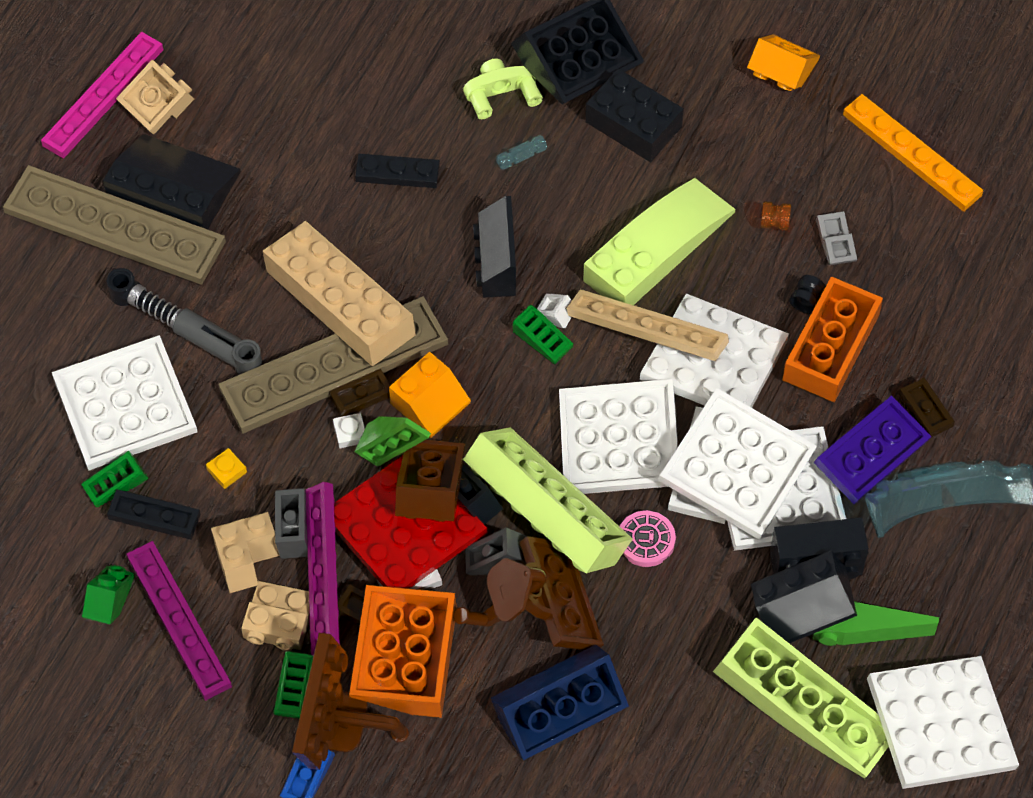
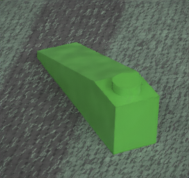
(388, 438)
(877, 624)

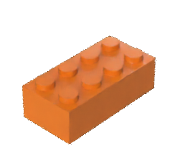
(832, 339)

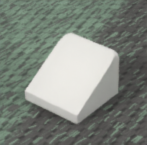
(555, 309)

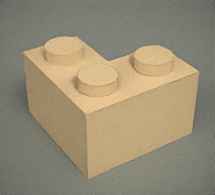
(241, 545)

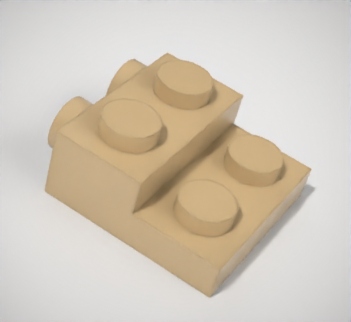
(155, 96)
(277, 616)

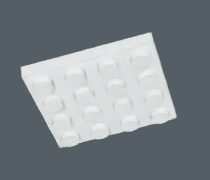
(739, 368)
(124, 402)
(617, 435)
(737, 463)
(809, 501)
(942, 722)

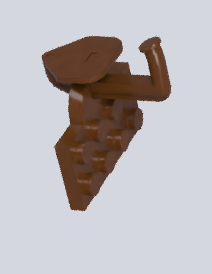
(544, 587)
(329, 714)

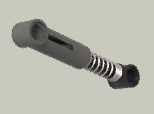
(185, 322)

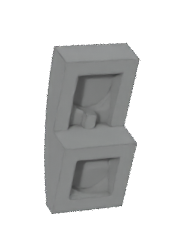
(836, 238)

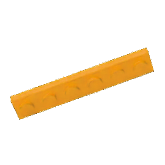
(913, 152)

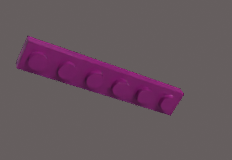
(321, 562)
(179, 621)

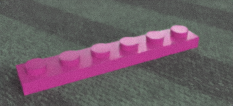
(101, 95)

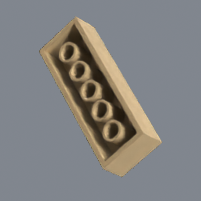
(339, 293)

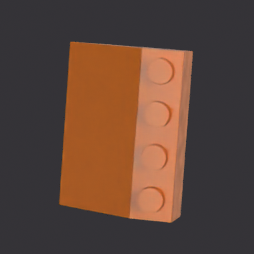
(404, 649)

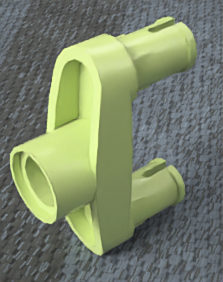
(499, 80)

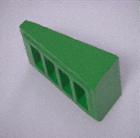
(527, 334)
(119, 465)
(294, 660)

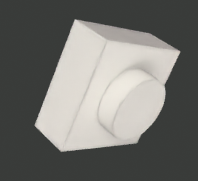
(348, 429)

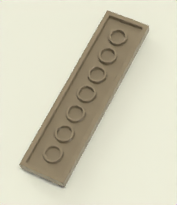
(114, 224)
(316, 369)

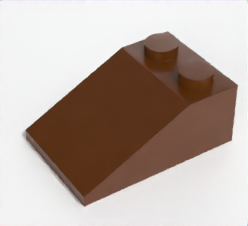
(430, 481)

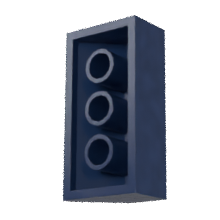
(560, 701)

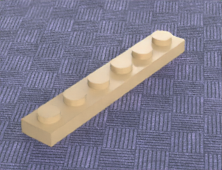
(648, 325)

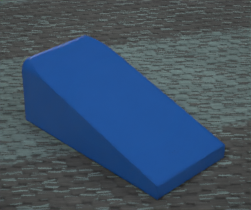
(305, 781)

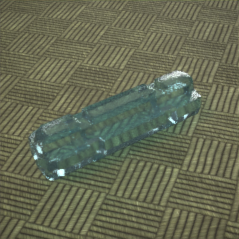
(521, 152)

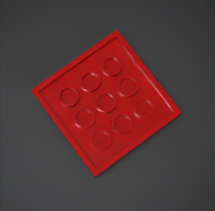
(396, 547)

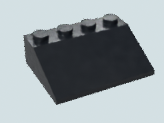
(578, 49)
(171, 180)

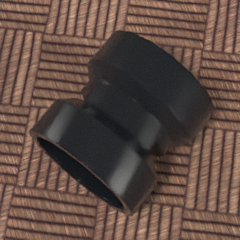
(809, 291)

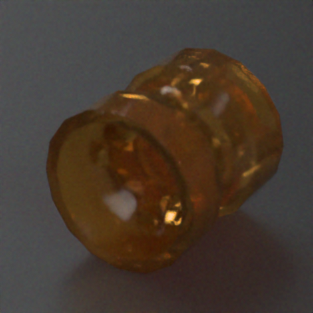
(775, 216)

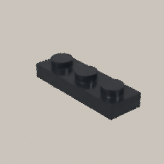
(397, 170)
(153, 514)

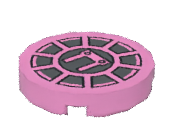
(652, 538)

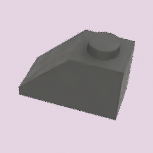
(490, 550)

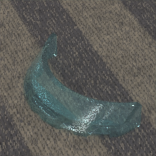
(946, 487)

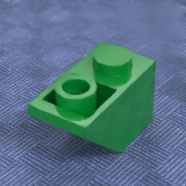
(107, 594)

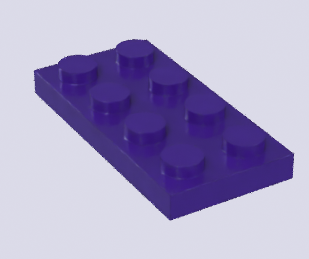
(872, 449)

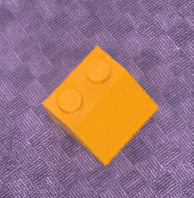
(782, 62)
(429, 394)

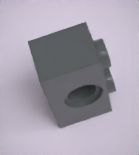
(291, 523)

